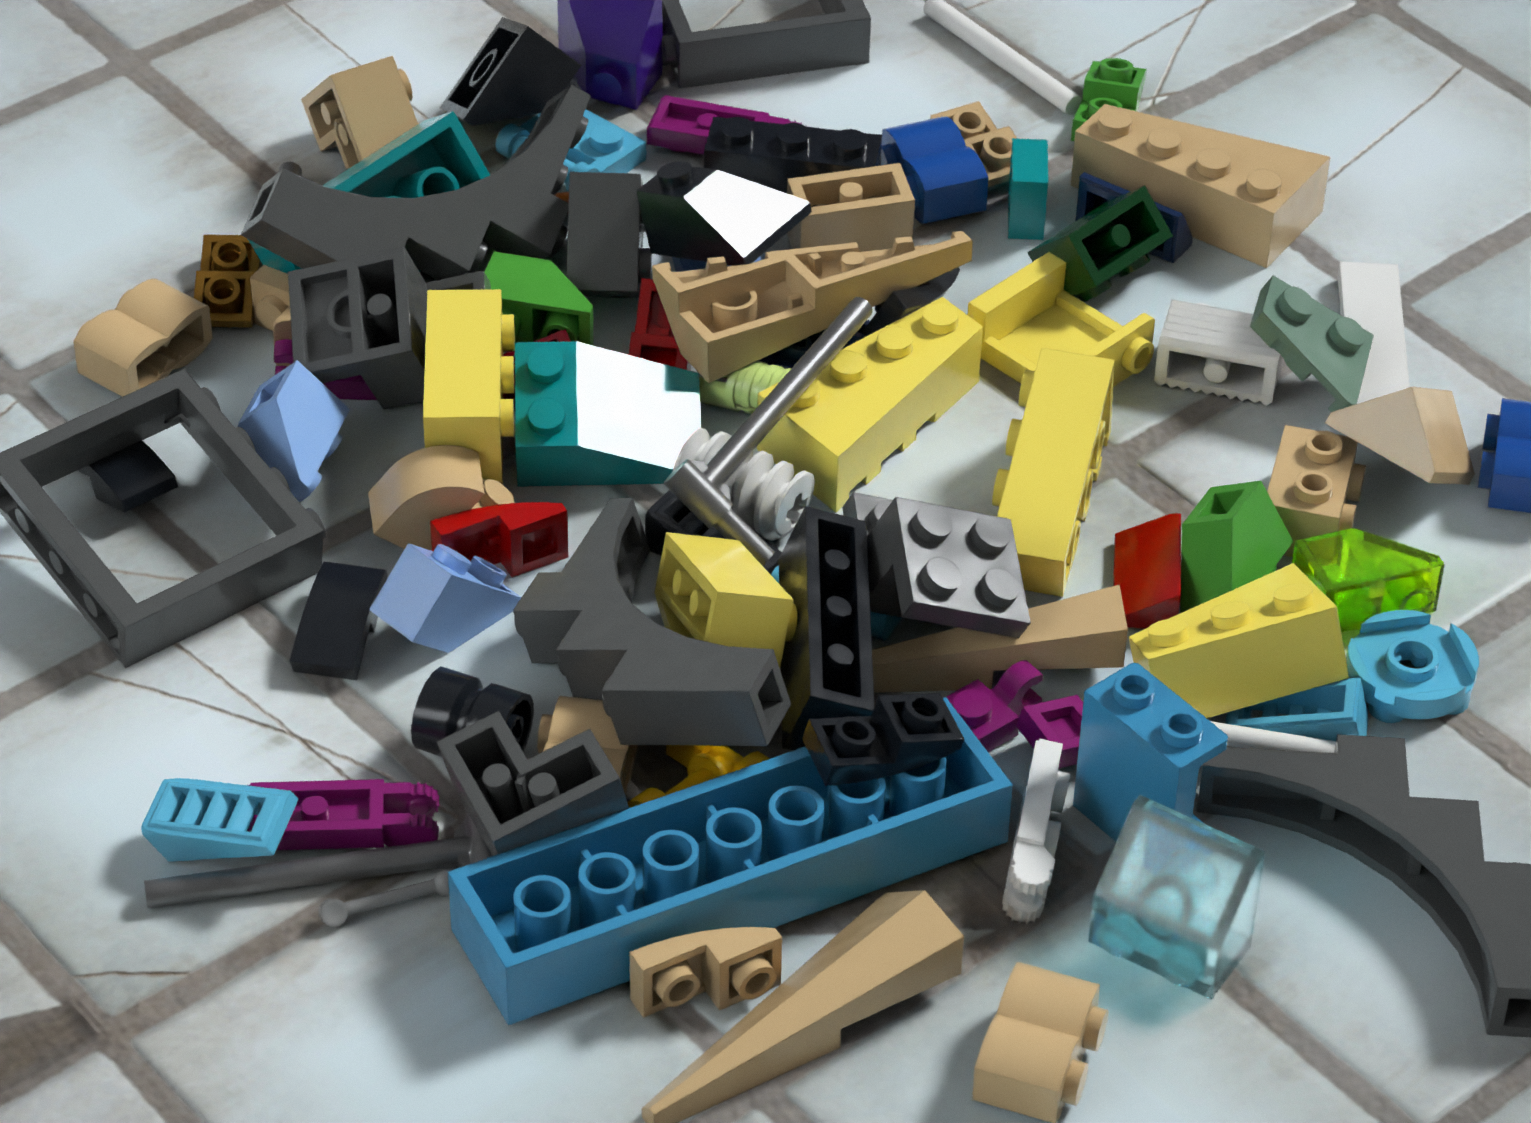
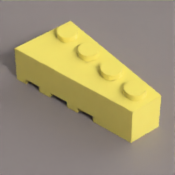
(877, 398)
(1054, 462)

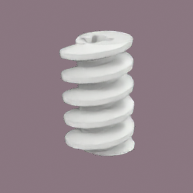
(761, 494)

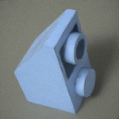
(295, 426)
(443, 597)

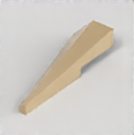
(751, 310)
(1062, 635)
(873, 963)

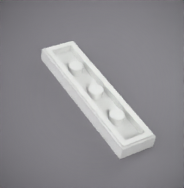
(1373, 299)

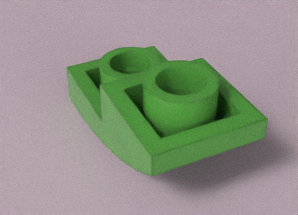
(1109, 83)

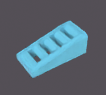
(1312, 713)
(212, 819)

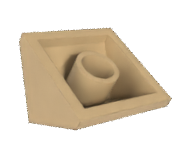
(1412, 429)

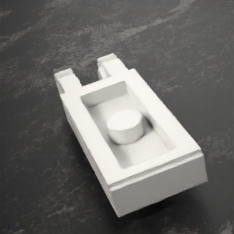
(1035, 834)

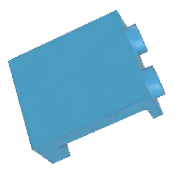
(1137, 743)

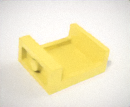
(1037, 312)

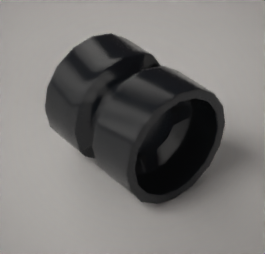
(457, 700)

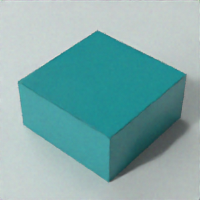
(1028, 189)

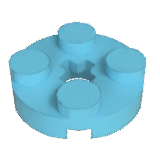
(1398, 692)

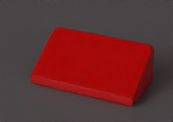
(1149, 570)

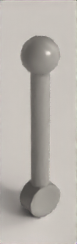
(335, 912)

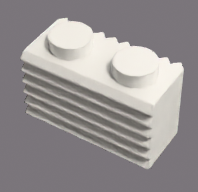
(1216, 353)

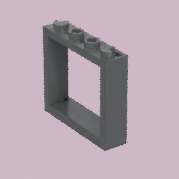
(765, 48)
(147, 627)

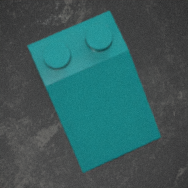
(599, 415)

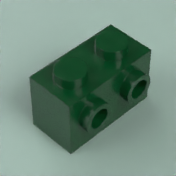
(1107, 242)

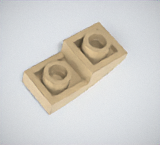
(984, 138)
(721, 962)

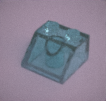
(1177, 898)

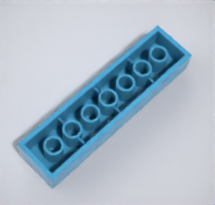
(714, 856)

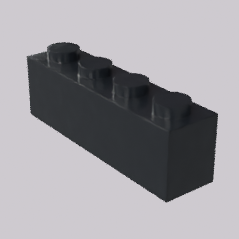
(830, 655)

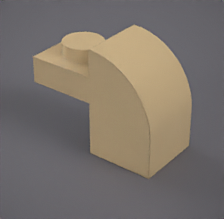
(428, 487)

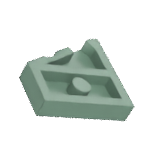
(1313, 340)

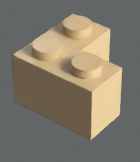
(361, 109)

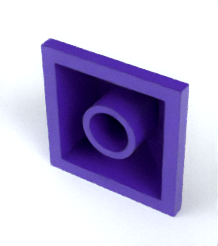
(615, 46)

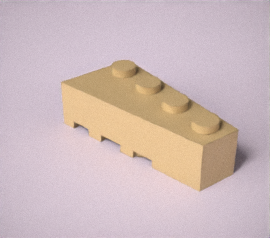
(1228, 186)

